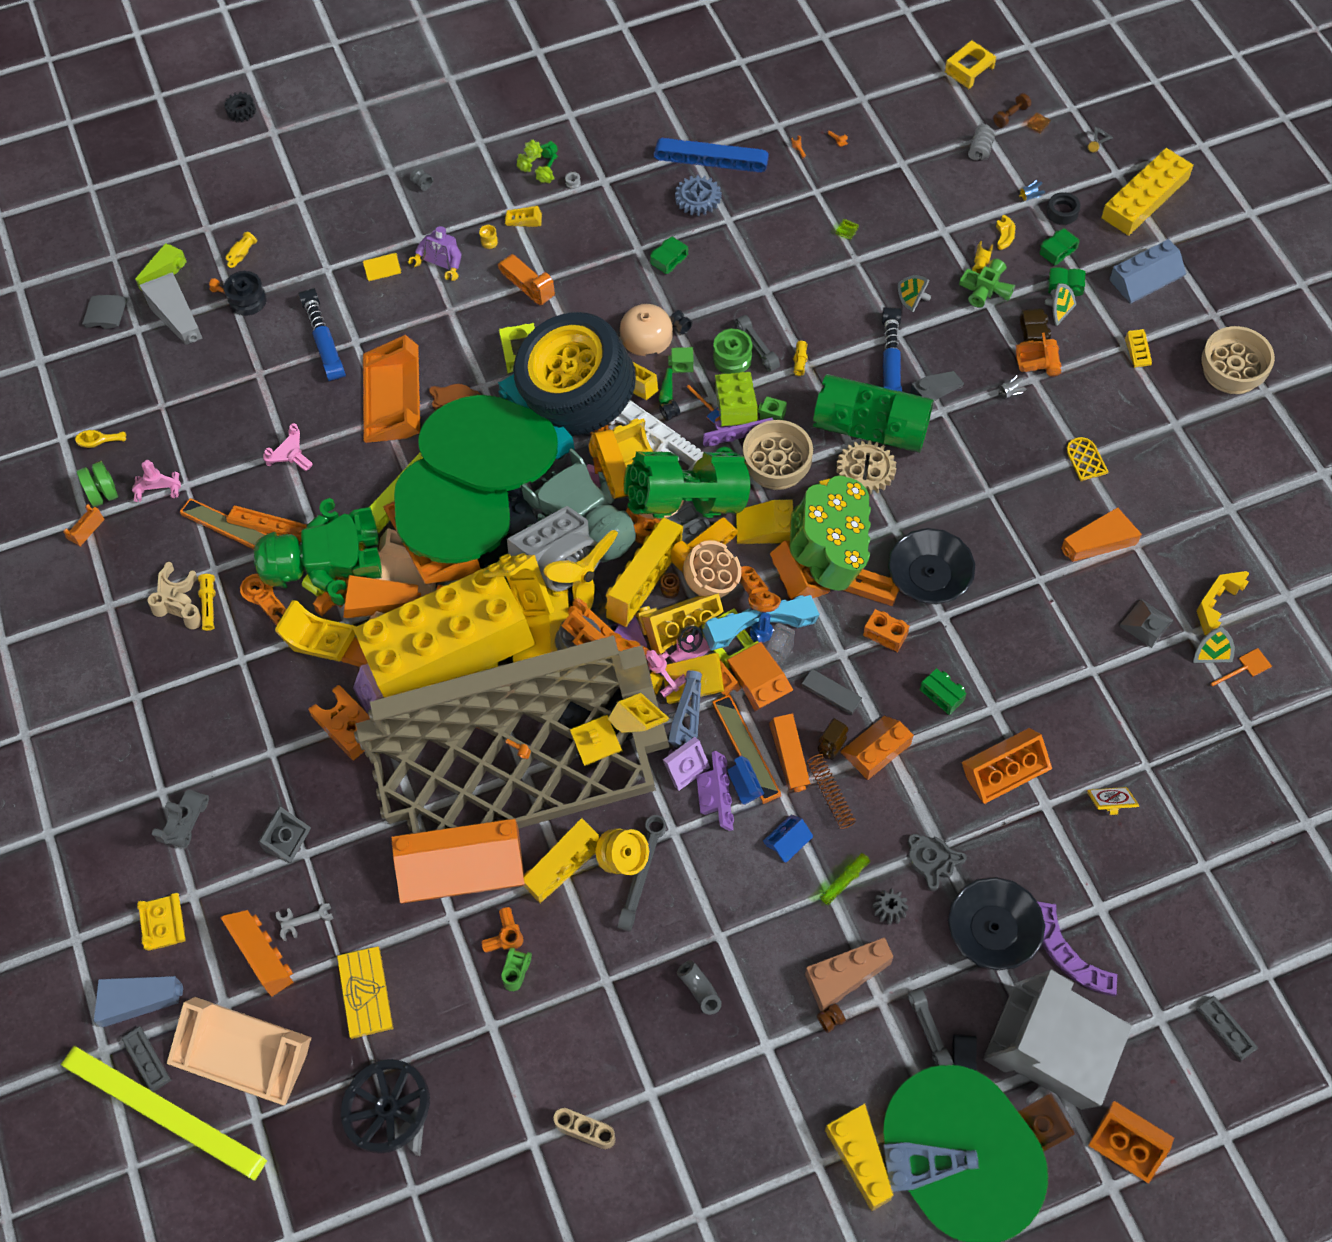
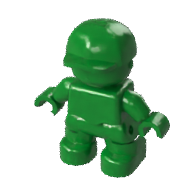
(326, 551)

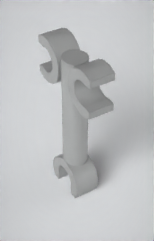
(288, 923)

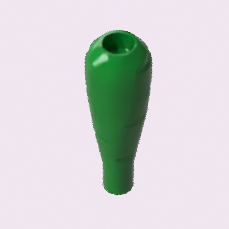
(666, 391)

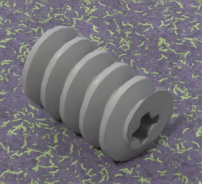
(981, 142)

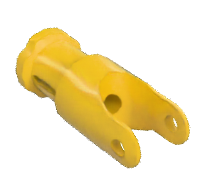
(240, 249)
(982, 258)

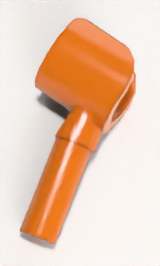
(841, 141)
(796, 144)
(214, 286)
(524, 751)

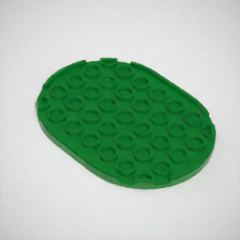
(488, 443)
(446, 517)
(970, 1112)

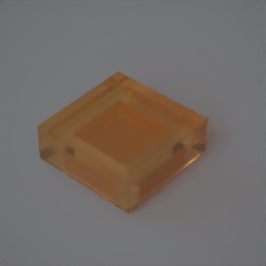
(1038, 122)

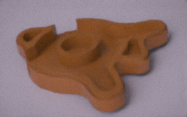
(450, 393)

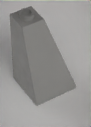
(171, 307)

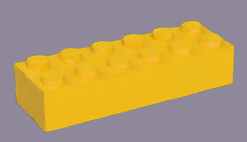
(1147, 191)
(642, 572)

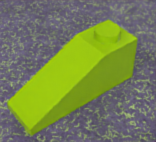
(166, 261)

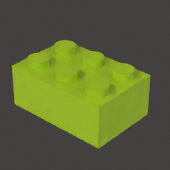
(736, 398)

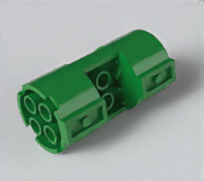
(873, 413)
(659, 485)

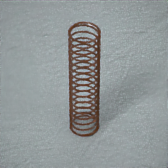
(838, 803)

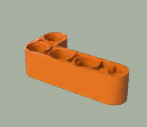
(537, 287)

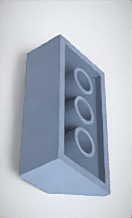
(1148, 271)

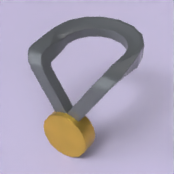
(1094, 145)

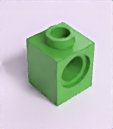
(681, 360)
(772, 409)

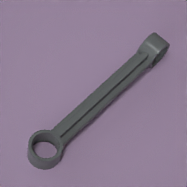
(629, 911)

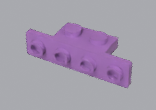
(729, 433)
(714, 791)

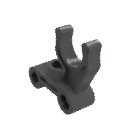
(178, 829)

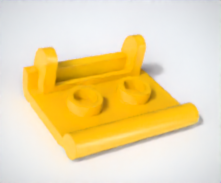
(161, 922)

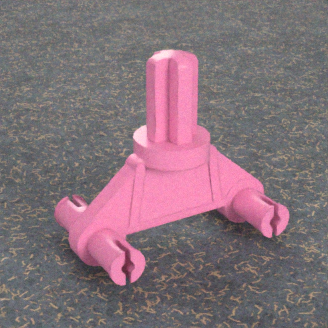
(288, 451)
(154, 480)
(657, 664)

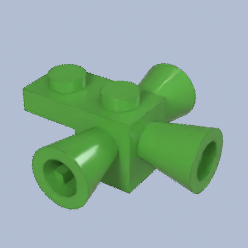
(986, 283)

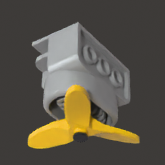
(563, 551)

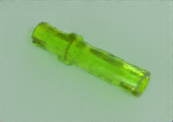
(851, 872)

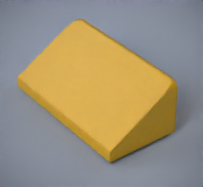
(382, 267)

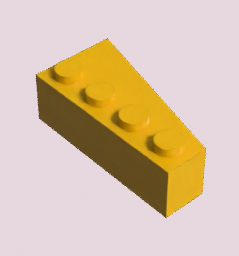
(665, 624)
(561, 861)
(859, 1151)

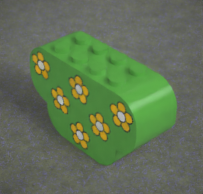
(832, 531)

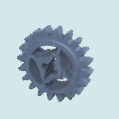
(708, 196)

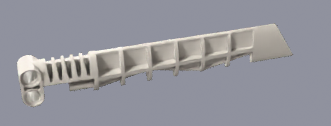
(661, 436)

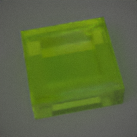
(847, 229)

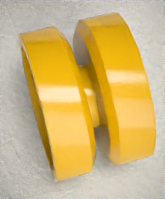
(622, 851)

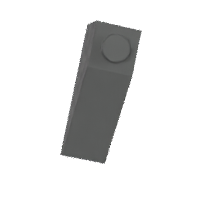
(936, 385)

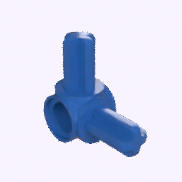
(762, 630)

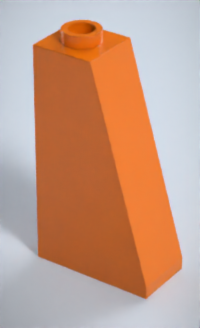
(1102, 536)
(372, 595)
(790, 752)

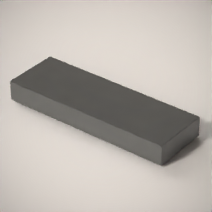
(831, 692)
(1227, 1028)
(146, 1059)

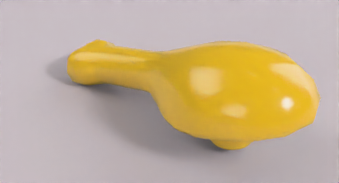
(93, 438)

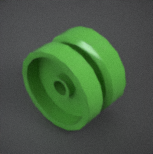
(732, 351)
(96, 484)

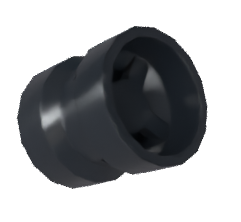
(682, 323)

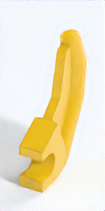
(1007, 231)

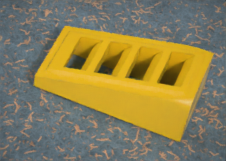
(533, 220)
(1138, 337)

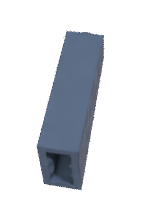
(133, 997)

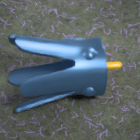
(1031, 191)

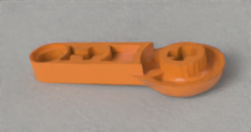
(759, 596)
(263, 597)

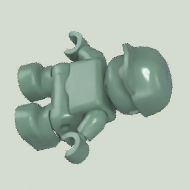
(577, 490)

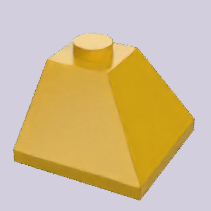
(636, 714)

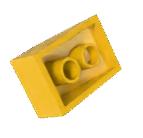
(765, 523)

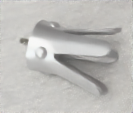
(1008, 389)

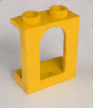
(961, 73)

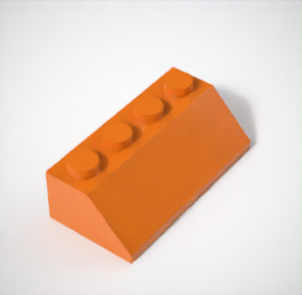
(1007, 765)
(258, 951)

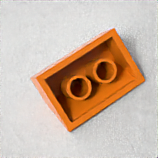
(794, 575)
(878, 746)
(1131, 1141)

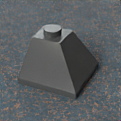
(1146, 623)

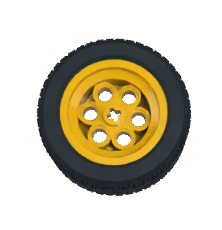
(575, 372)

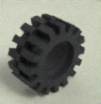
(241, 113)

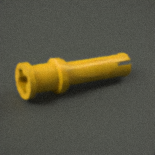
(207, 595)

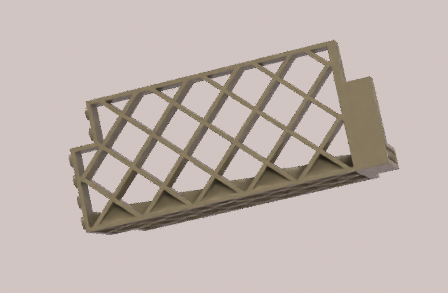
(495, 704)

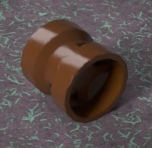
(670, 585)
(831, 1018)

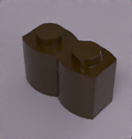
(1033, 324)
(832, 739)

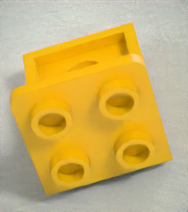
(632, 439)
(525, 582)
(314, 635)

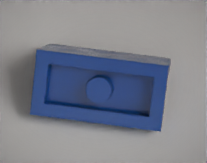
(745, 780)
(789, 837)

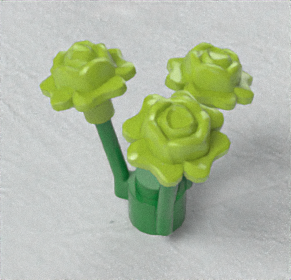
(534, 151)

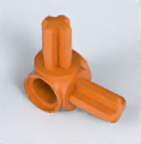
(502, 939)

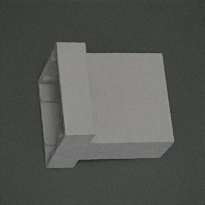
(1058, 1039)

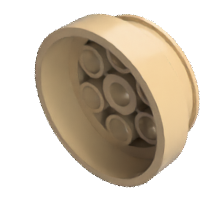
(1237, 359)
(776, 436)

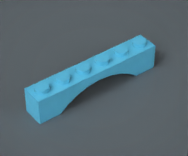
(796, 612)

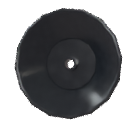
(934, 552)
(998, 904)

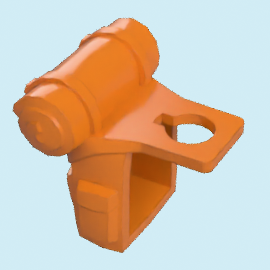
(1039, 355)

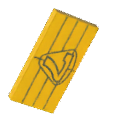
(365, 992)

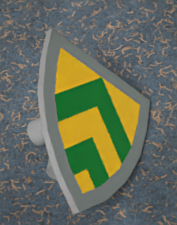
(912, 290)
(1062, 302)
(1215, 647)

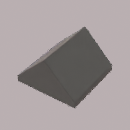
(283, 835)

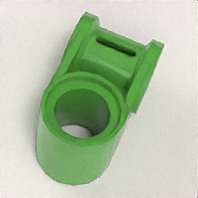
(516, 965)

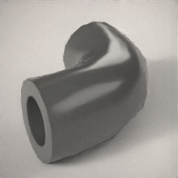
(700, 987)

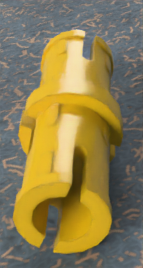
(800, 358)

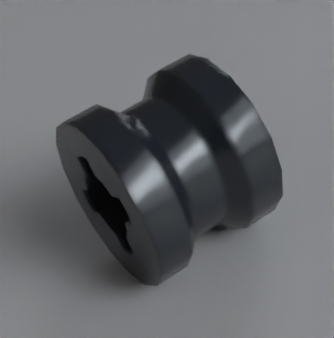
(669, 410)

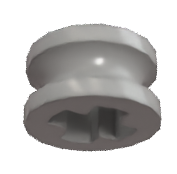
(573, 176)

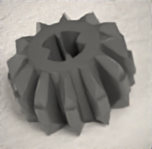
(882, 908)

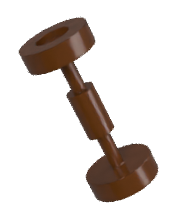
(1022, 101)

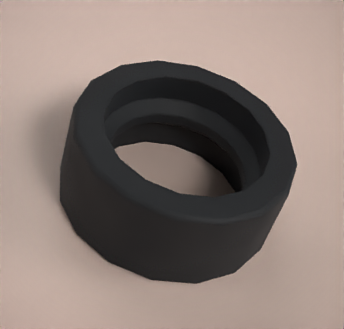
(1059, 217)

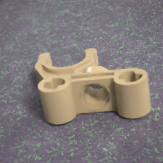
(171, 599)

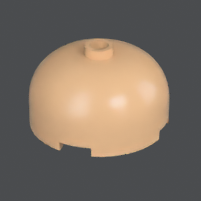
(646, 330)
(712, 569)

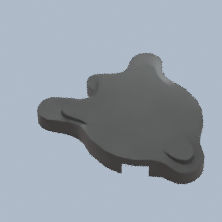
(932, 858)

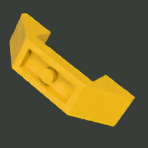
(1230, 582)

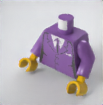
(439, 250)

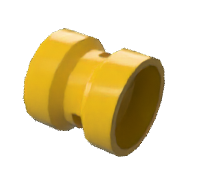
(488, 236)

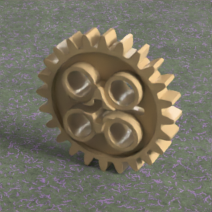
(883, 469)

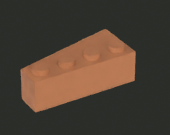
(846, 972)

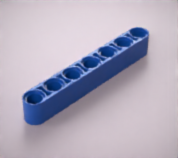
(711, 155)

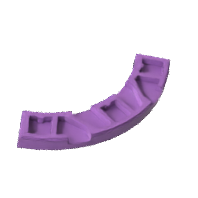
(1069, 961)

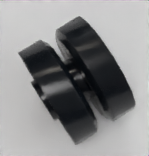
(245, 293)

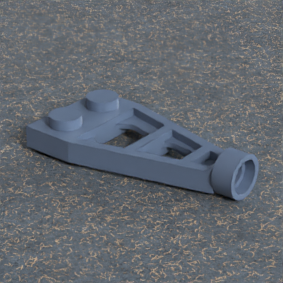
(679, 734)
(900, 1169)

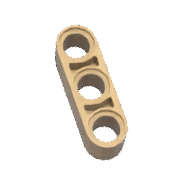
(576, 1121)

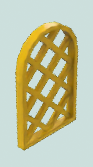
(1091, 475)

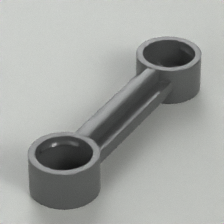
(769, 358)
(920, 1006)

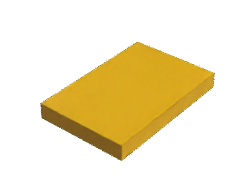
(711, 675)

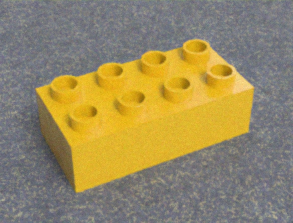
(444, 634)

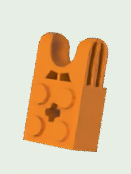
(341, 721)

